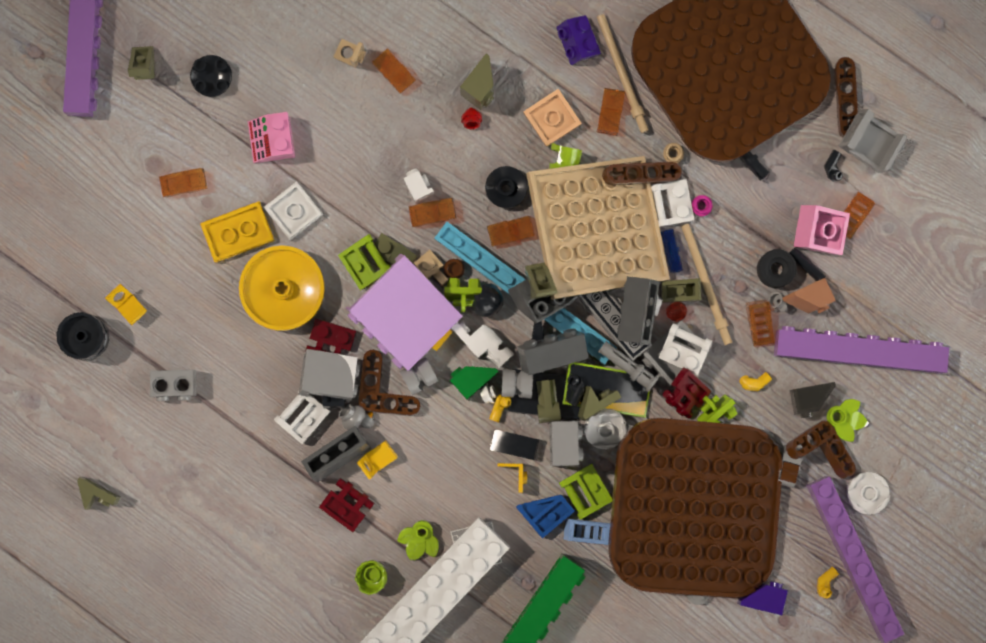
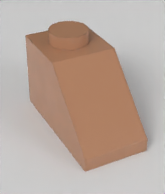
(812, 297)

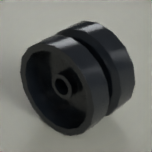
(74, 345)

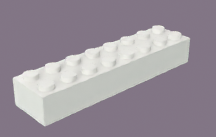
(441, 587)

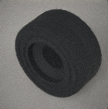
(788, 268)

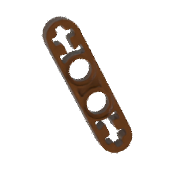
(842, 97)
(642, 175)

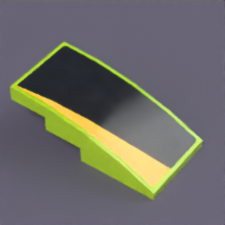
(634, 397)

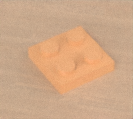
(552, 118)

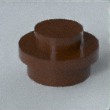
(454, 268)

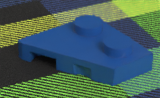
(546, 513)

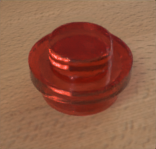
(676, 311)

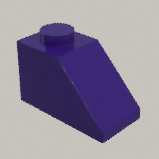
(766, 598)

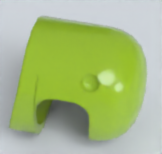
(566, 157)

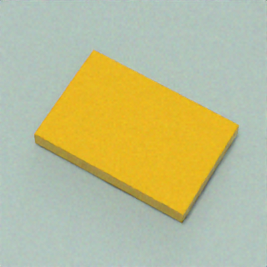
(237, 232)

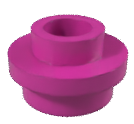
(704, 199)

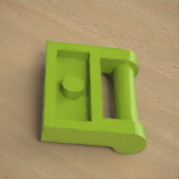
(359, 266)
(591, 486)

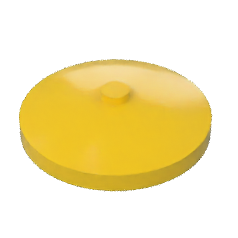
(281, 288)

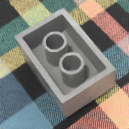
(564, 443)

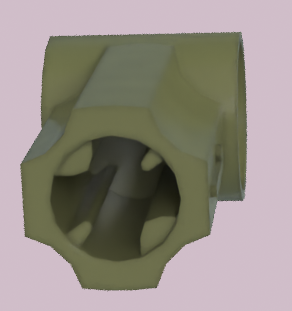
(548, 406)

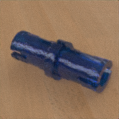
(672, 251)

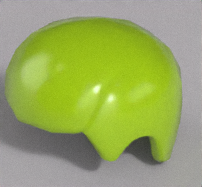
(371, 577)

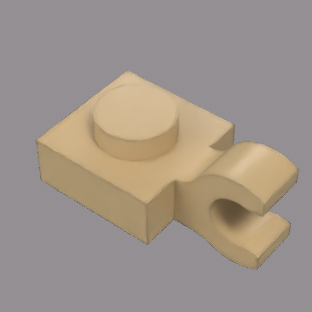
(430, 266)

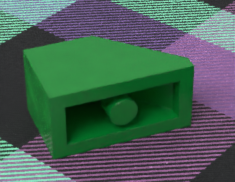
(471, 379)

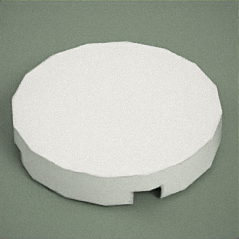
(605, 429)
(868, 493)

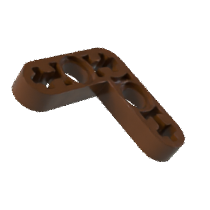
(374, 391)
(825, 441)

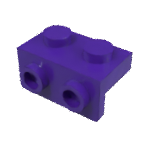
(578, 39)

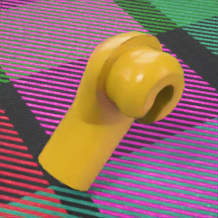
(753, 384)
(498, 407)
(823, 582)

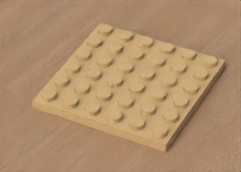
(596, 230)

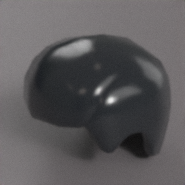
(488, 301)

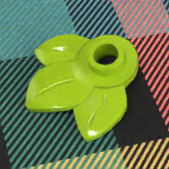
(849, 419)
(419, 543)

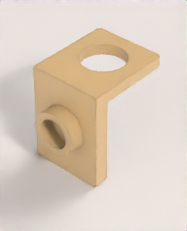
(358, 53)

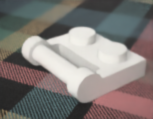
(678, 200)
(683, 355)
(307, 421)

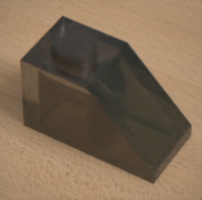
(810, 399)

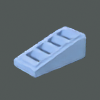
(569, 531)

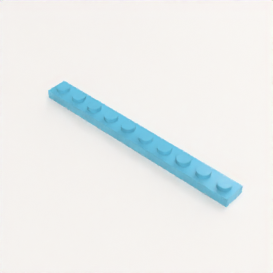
(507, 278)

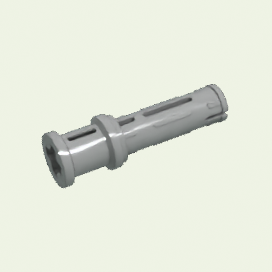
(636, 372)

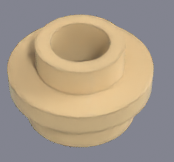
(676, 147)

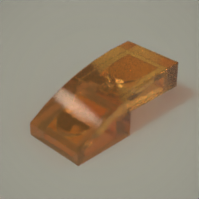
(393, 71)
(610, 111)
(183, 182)
(432, 212)
(511, 231)

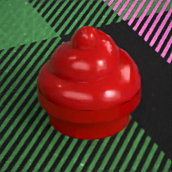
(471, 119)

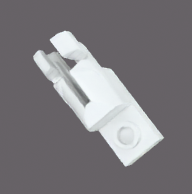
(483, 341)

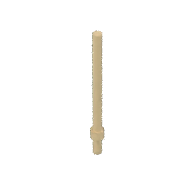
(636, 110)
(721, 323)

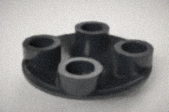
(211, 75)

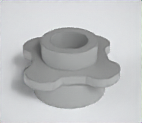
(774, 299)

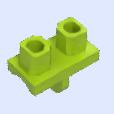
(462, 295)
(716, 408)

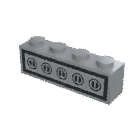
(607, 313)

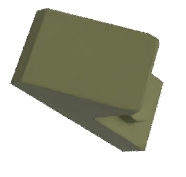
(142, 63)
(390, 249)
(540, 280)
(681, 290)
(591, 404)
(90, 491)

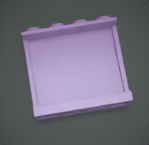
(404, 313)

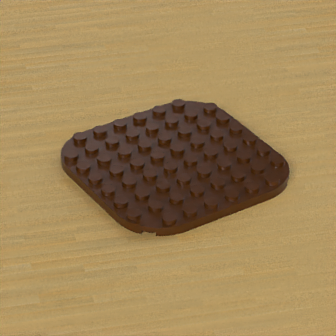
(730, 71)
(695, 508)

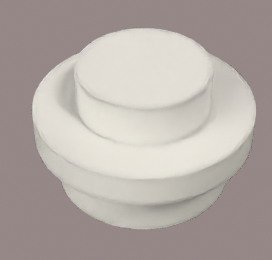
(488, 393)

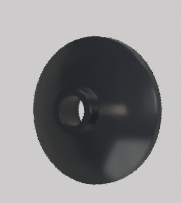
(506, 176)

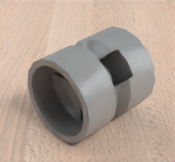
(419, 376)
(516, 383)

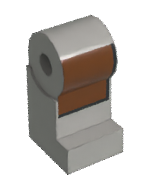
(790, 469)

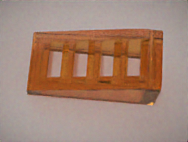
(865, 201)
(750, 306)

